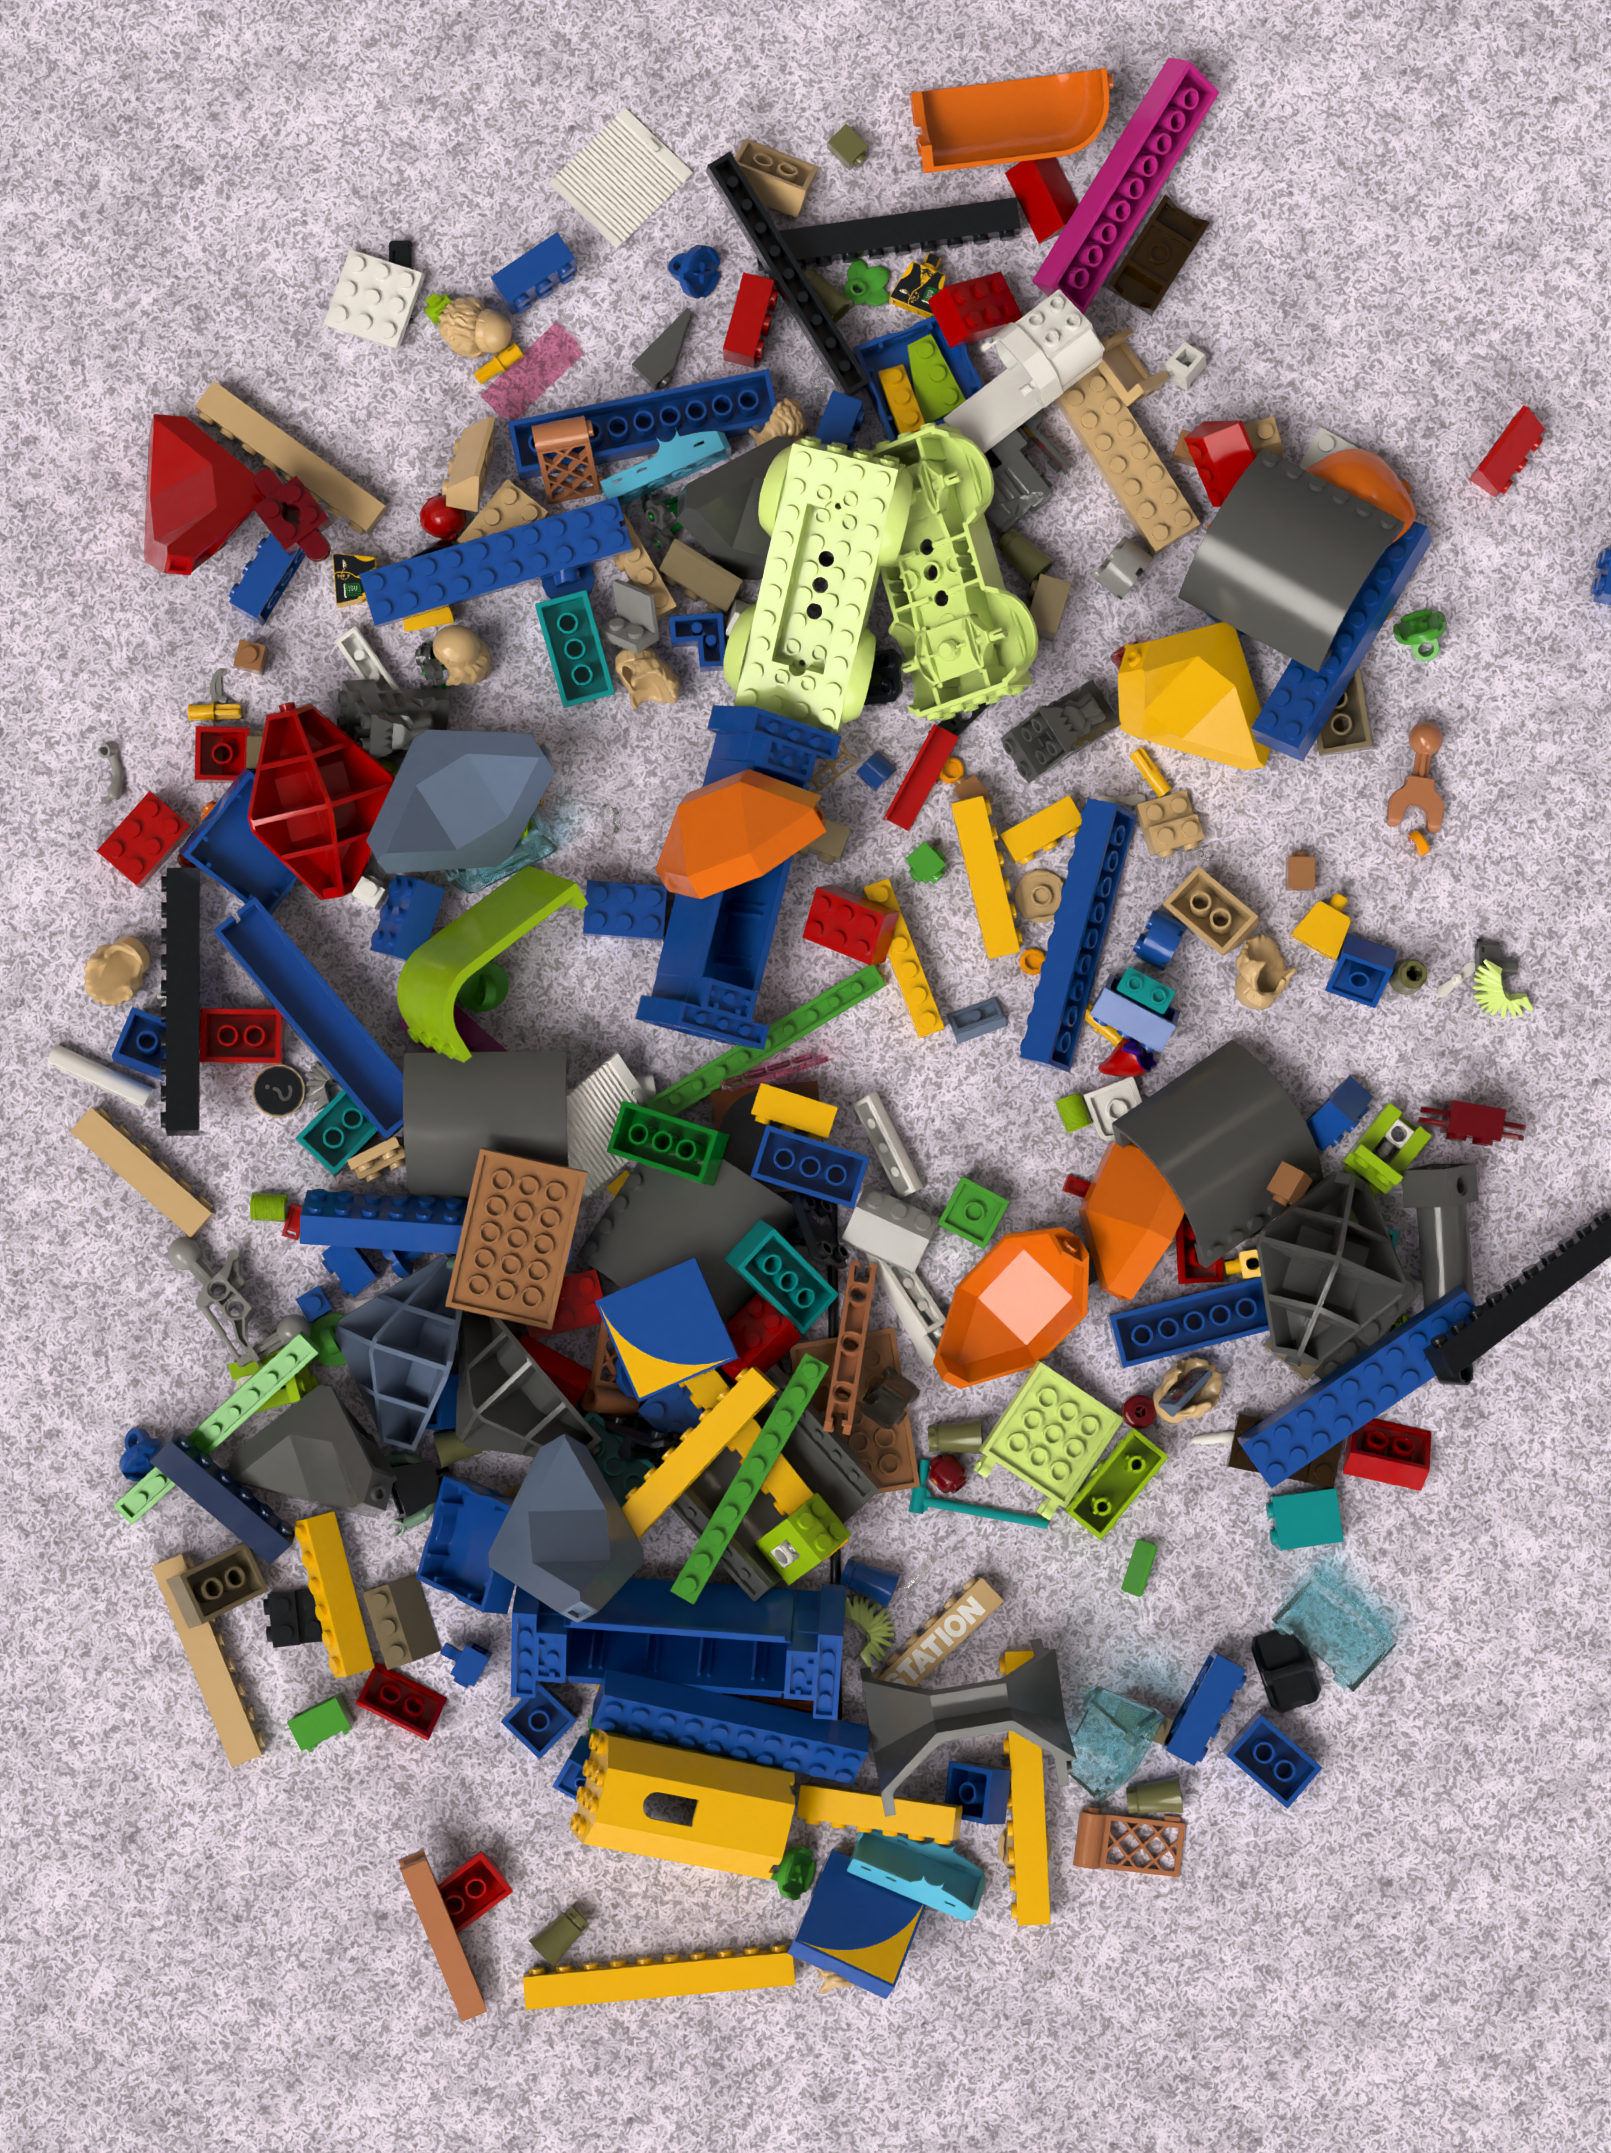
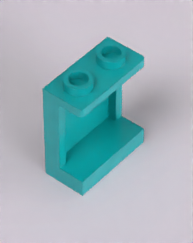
(1145, 990)
(1305, 1519)

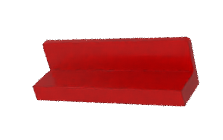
(921, 777)

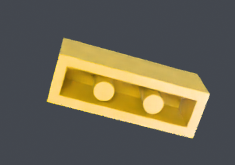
(1042, 831)
(793, 1112)

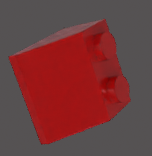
(220, 753)

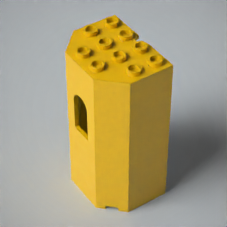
(738, 1814)

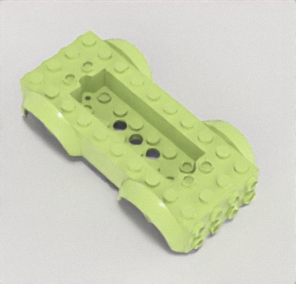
(810, 504)
(983, 635)

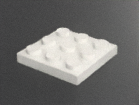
(374, 299)

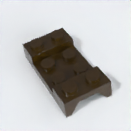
(1157, 256)
(1319, 1471)

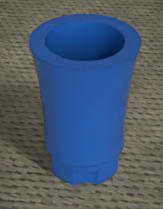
(870, 1581)

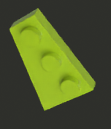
(932, 380)

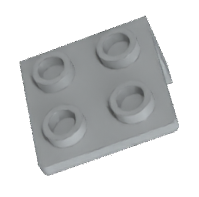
(635, 621)

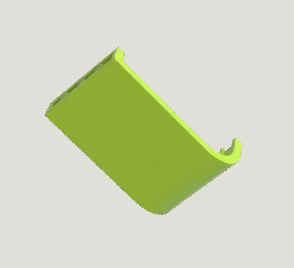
(451, 956)

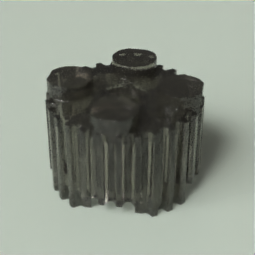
(888, 1398)

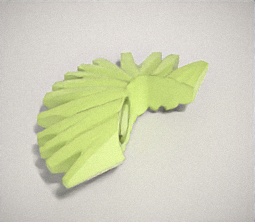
(1494, 994)
(871, 1626)

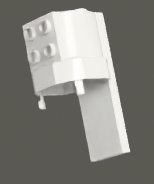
(1042, 358)

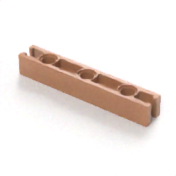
(846, 1362)
(442, 1935)

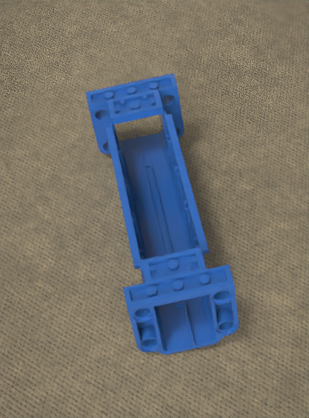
(722, 942)
(718, 1645)

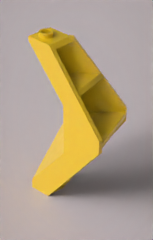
(1192, 696)

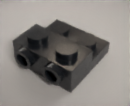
(292, 1618)

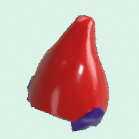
(1128, 1060)

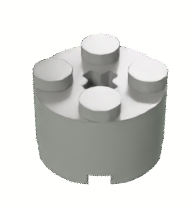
(1122, 567)

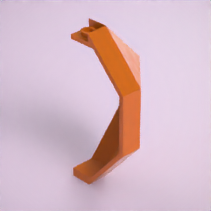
(736, 833)
(1128, 1219)
(1014, 1306)

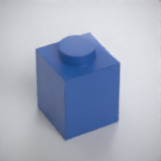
(315, 1303)

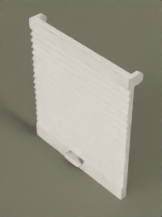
(620, 178)
(592, 1117)

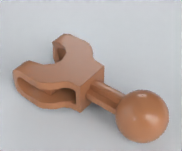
(1418, 789)

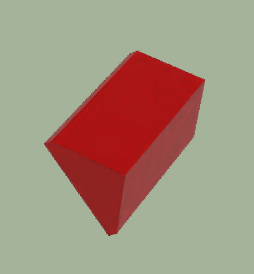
(1043, 196)
(1187, 1262)
(418, 1705)
(473, 1889)

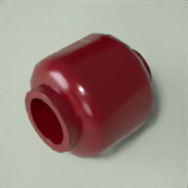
(1129, 1407)
(948, 1473)

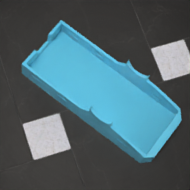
(673, 462)
(920, 1872)

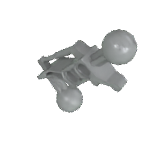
(185, 1255)

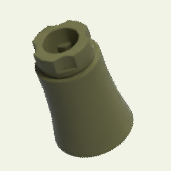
(833, 300)
(1024, 555)
(1402, 983)
(956, 1437)
(451, 1448)
(1155, 1797)
(559, 1935)

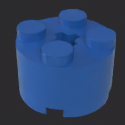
(1160, 940)

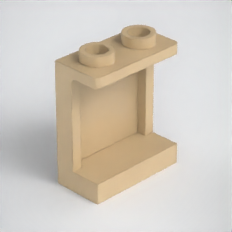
(1126, 371)

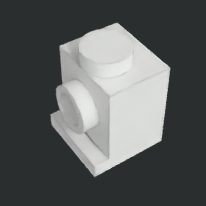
(1177, 368)
(370, 891)

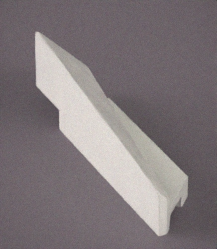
(914, 1307)

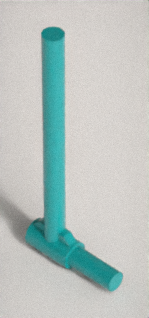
(921, 1500)

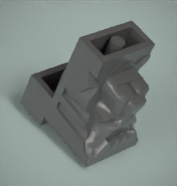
(1016, 483)
(389, 718)
(1059, 731)

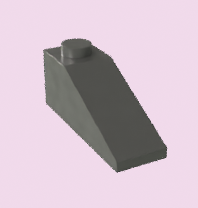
(660, 358)

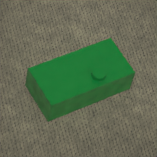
(668, 1143)

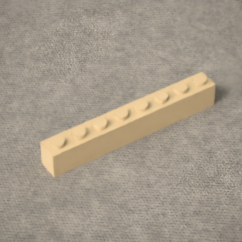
(290, 457)
(214, 1673)

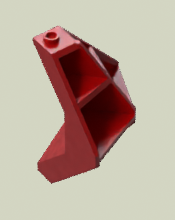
(192, 496)
(316, 799)

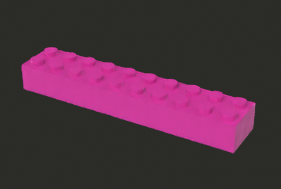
(1127, 183)

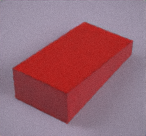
(1076, 1186)
(293, 1221)

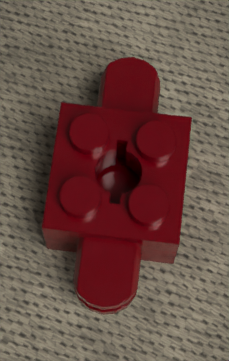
(292, 515)
(1472, 1121)

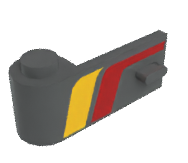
(1030, 428)

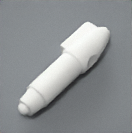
(1223, 1437)

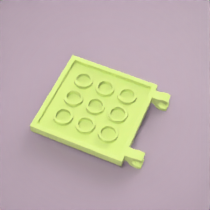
(1049, 1437)

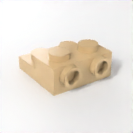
(1169, 824)
(372, 1161)

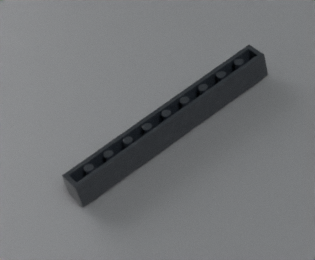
(903, 233)
(787, 275)
(182, 1002)
(1521, 1298)

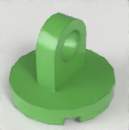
(1421, 628)
(484, 988)
(323, 1336)
(795, 1872)

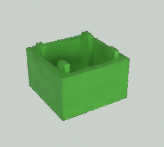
(973, 1212)
(321, 1722)

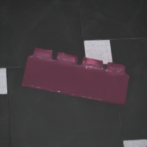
(524, 375)
(773, 1071)

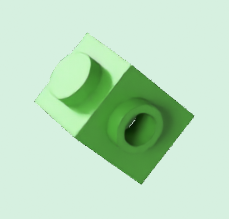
(926, 864)

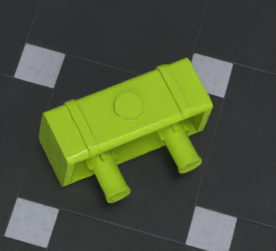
(1116, 1483)

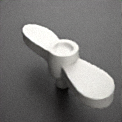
(1121, 800)
(1445, 989)

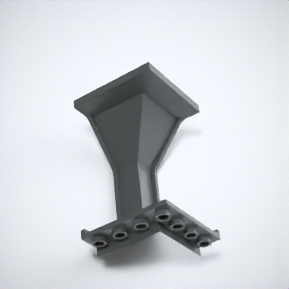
(913, 1720)

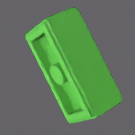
(1139, 1567)

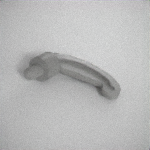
(216, 687)

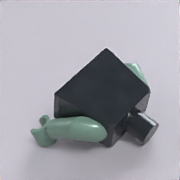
(415, 1488)

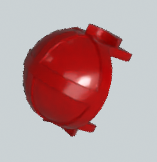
(440, 519)

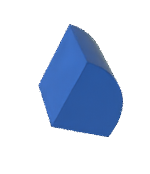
(876, 771)

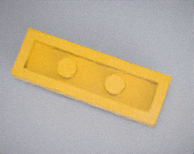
(901, 399)

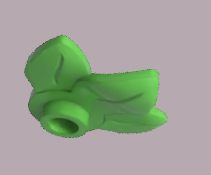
(870, 281)

